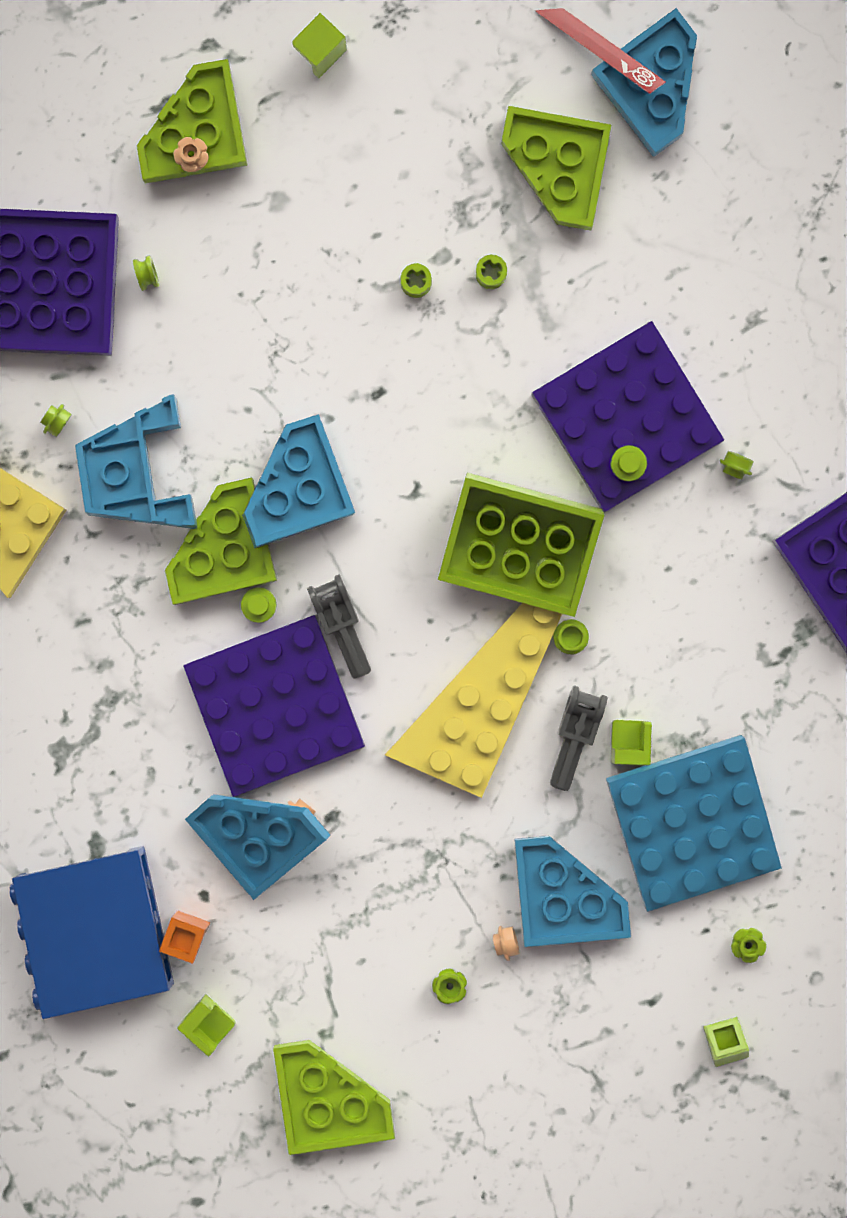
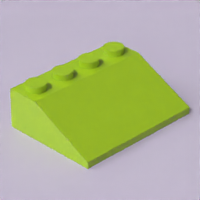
(521, 544)

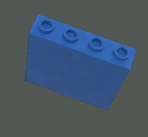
(91, 933)

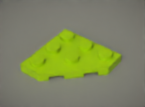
(200, 109)
(559, 161)
(220, 552)
(327, 1102)

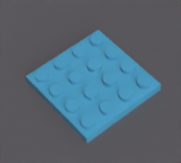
(694, 823)

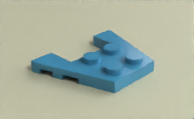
(118, 471)

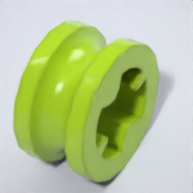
(494, 261)
(146, 273)
(414, 291)

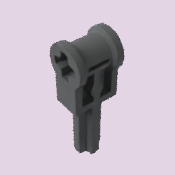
(338, 617)
(578, 728)

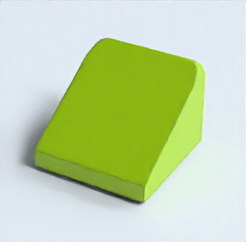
(726, 1041)

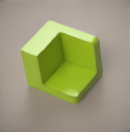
(320, 44)
(631, 742)
(206, 1025)

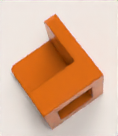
(184, 936)

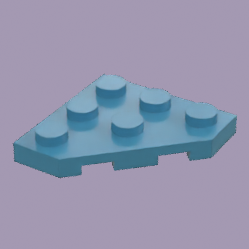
(668, 52)
(298, 486)
(257, 838)
(564, 898)

